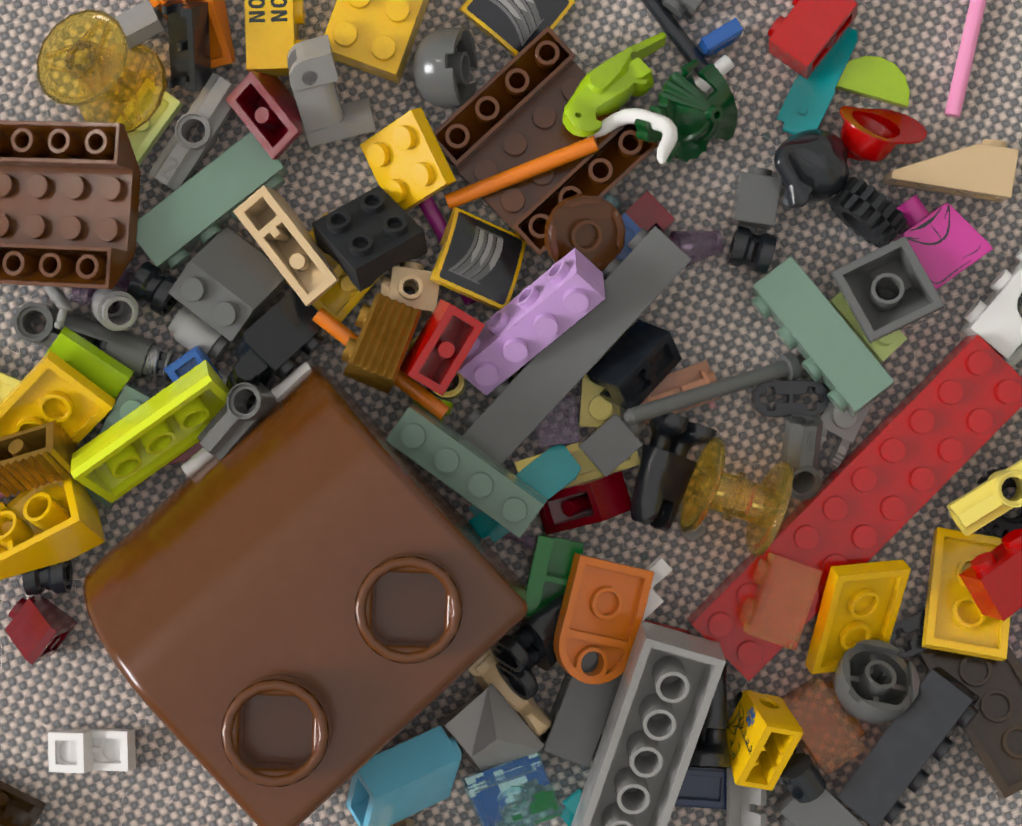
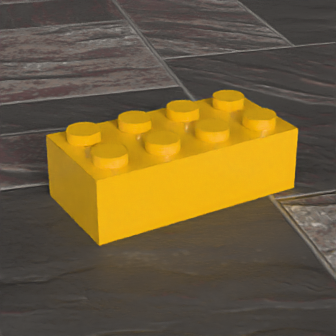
(375, 34)

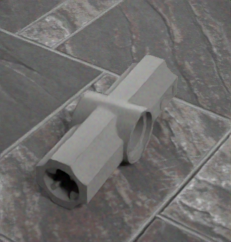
(180, 156)

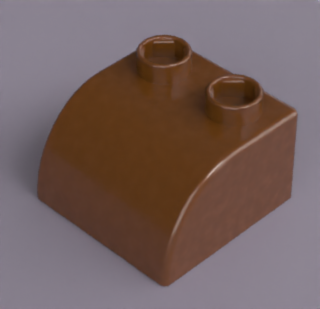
(299, 603)

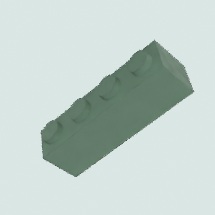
(206, 202)
(821, 337)
(466, 469)

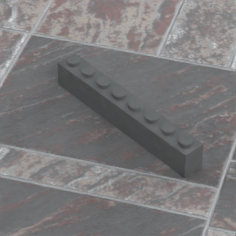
(557, 369)

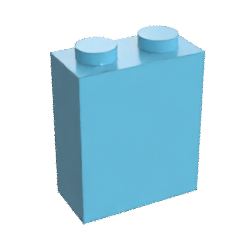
(404, 779)

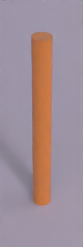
(522, 172)
(403, 381)

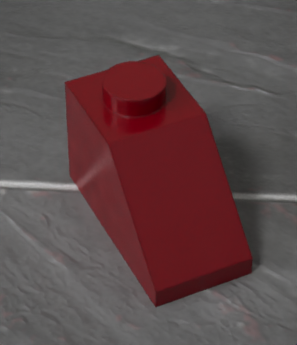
(267, 111)
(586, 503)
(38, 627)

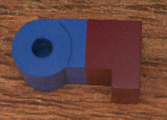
(643, 213)

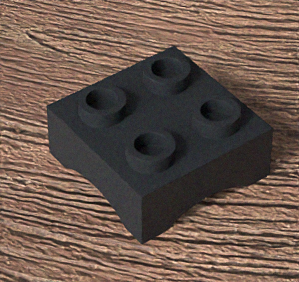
(369, 236)

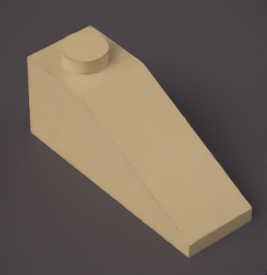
(974, 172)
(287, 243)

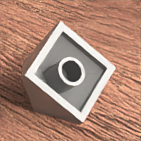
(490, 730)

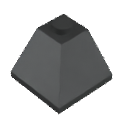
(887, 289)

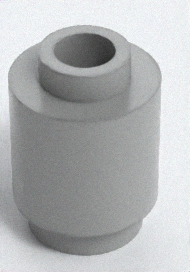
(121, 316)
(193, 331)

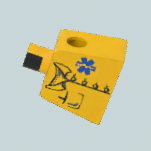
(761, 739)

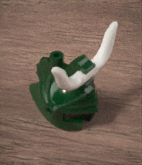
(684, 116)

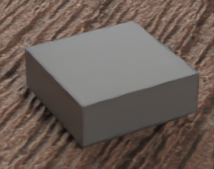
(140, 23)

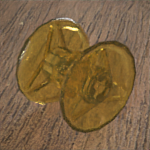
(92, 68)
(737, 497)

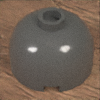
(443, 67)
(875, 682)

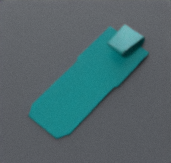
(812, 96)
(545, 474)

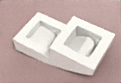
(91, 750)

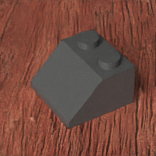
(229, 284)

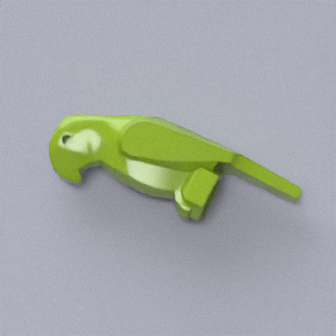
(610, 87)

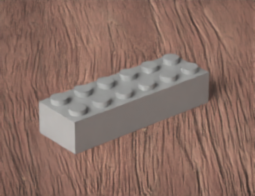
(651, 729)

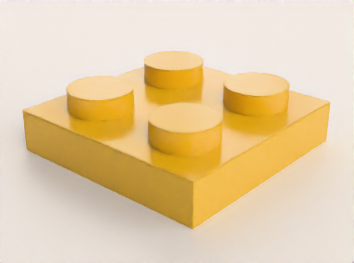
(408, 160)

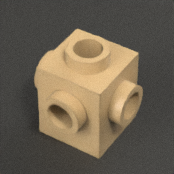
(412, 277)

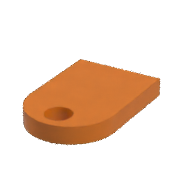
(600, 616)

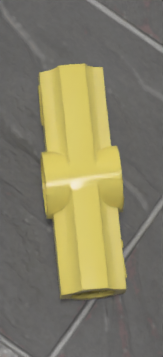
(986, 500)

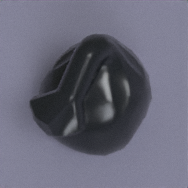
(811, 167)

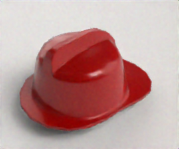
(877, 132)

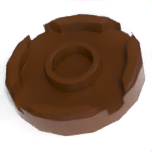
(589, 226)

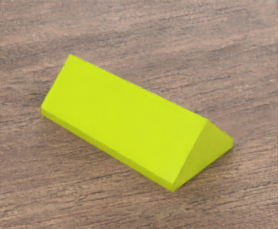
(150, 434)

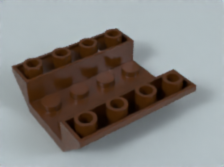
(521, 119)
(67, 203)

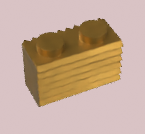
(381, 343)
(35, 458)

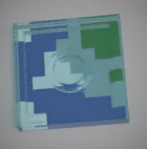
(513, 793)

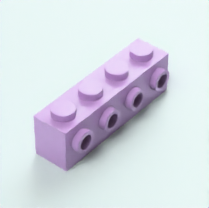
(533, 320)

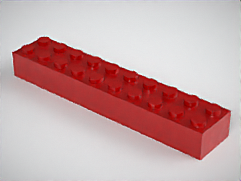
(875, 487)

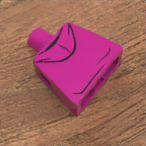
(941, 240)

